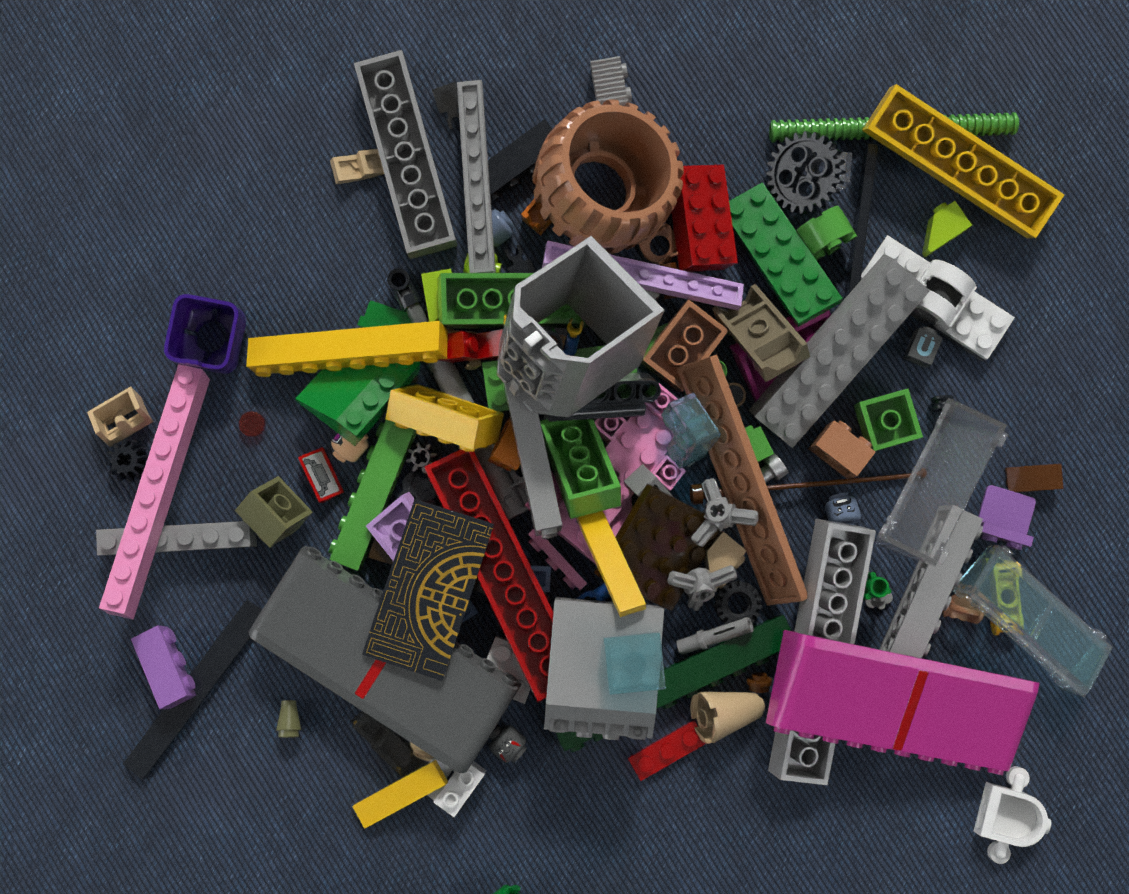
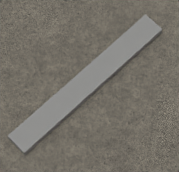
(476, 177)

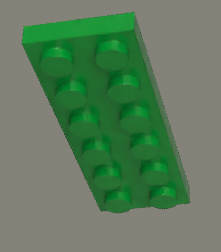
(782, 255)

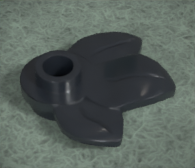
(419, 488)

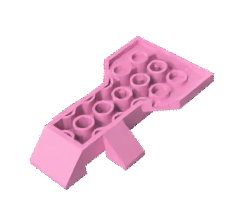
(629, 446)

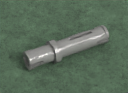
(705, 639)

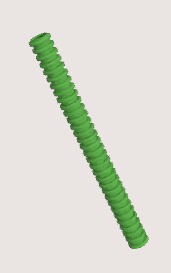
(853, 128)

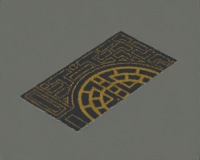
(428, 589)

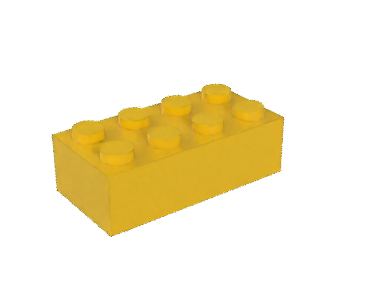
(444, 417)

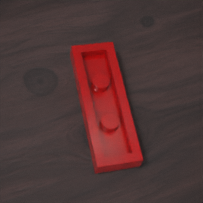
(666, 750)

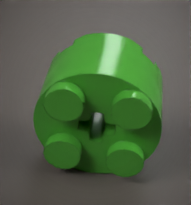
(826, 232)

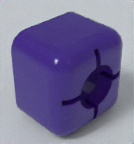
(190, 314)

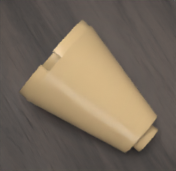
(724, 713)

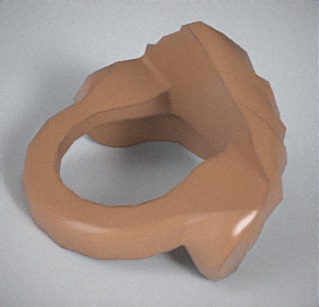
(962, 610)

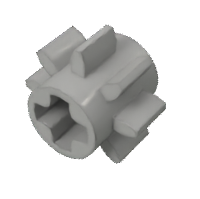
(420, 450)

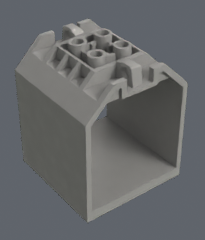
(605, 300)
(577, 673)

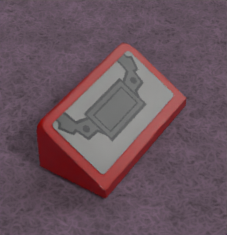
(321, 475)

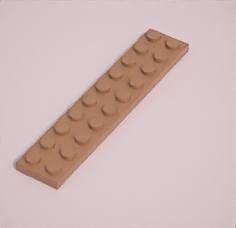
(745, 484)

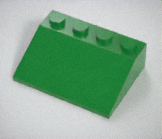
(354, 398)

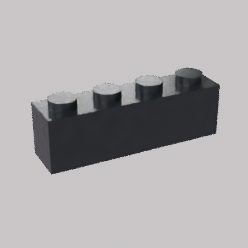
(516, 160)

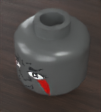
(507, 743)

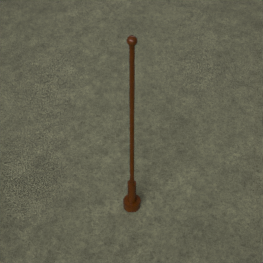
(697, 493)

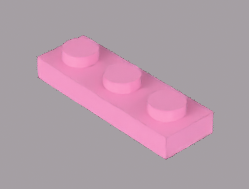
(557, 561)

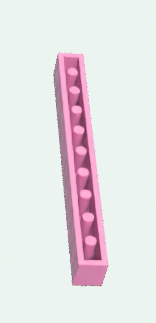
(155, 493)

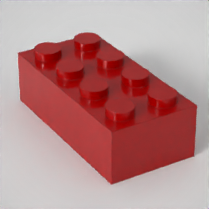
(704, 220)

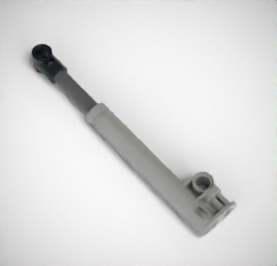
(506, 485)

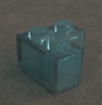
(691, 428)

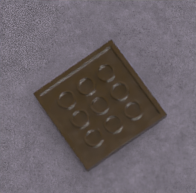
(658, 542)

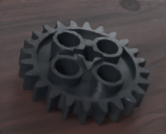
(822, 183)

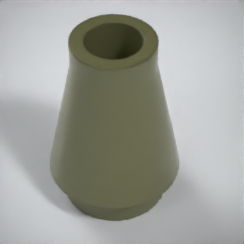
(288, 721)

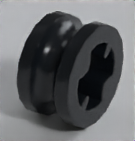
(939, 402)

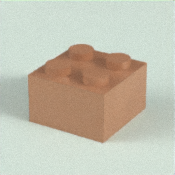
(842, 449)

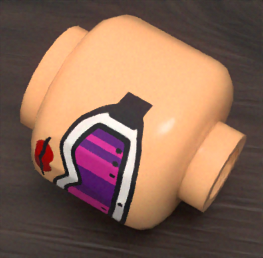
(346, 451)

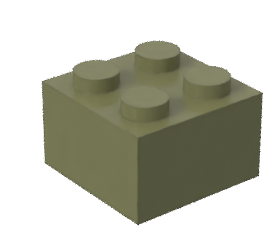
(273, 511)

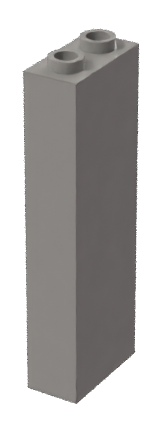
(534, 466)

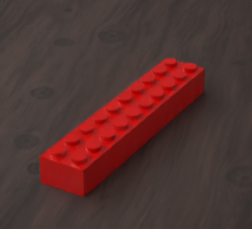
(504, 571)

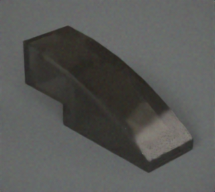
(387, 744)

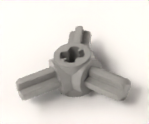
(716, 504)
(701, 583)

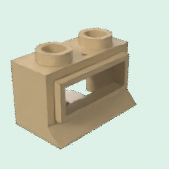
(115, 410)

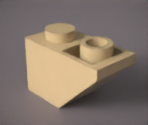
(723, 553)

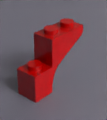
(472, 346)

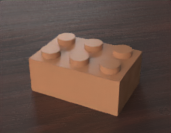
(685, 339)

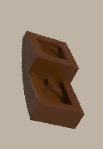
(1034, 478)

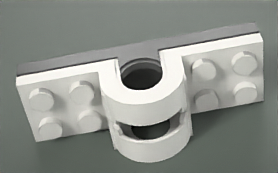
(952, 303)

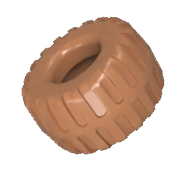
(630, 146)

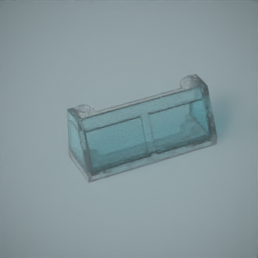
(1035, 619)

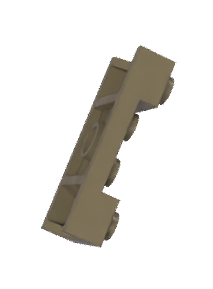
(763, 334)

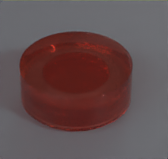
(252, 424)

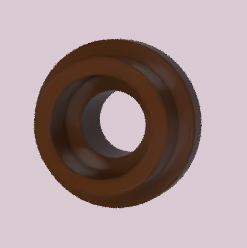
(759, 682)

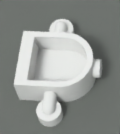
(1010, 816)

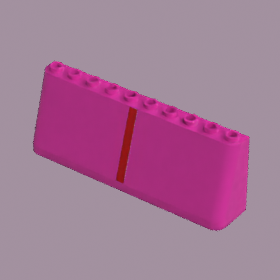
(898, 703)

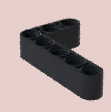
(634, 384)

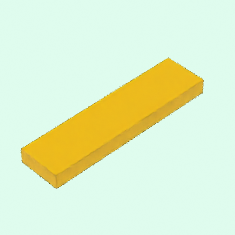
(400, 794)

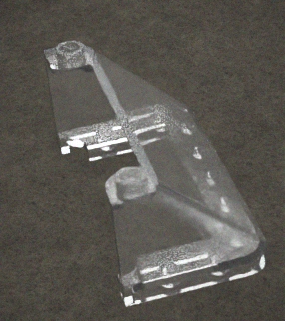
(952, 468)

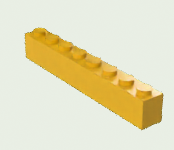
(347, 348)

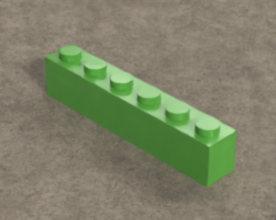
(373, 494)

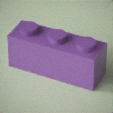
(164, 667)

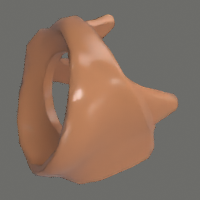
(667, 232)

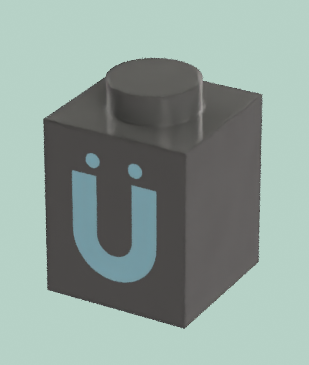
(923, 347)

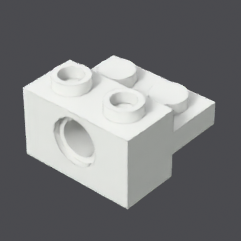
(458, 789)

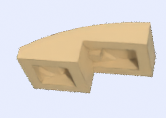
(357, 167)

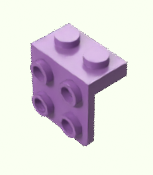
(1006, 517)

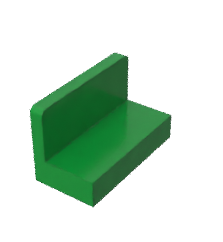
(382, 315)

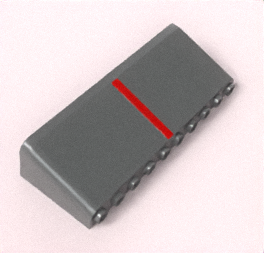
(321, 626)

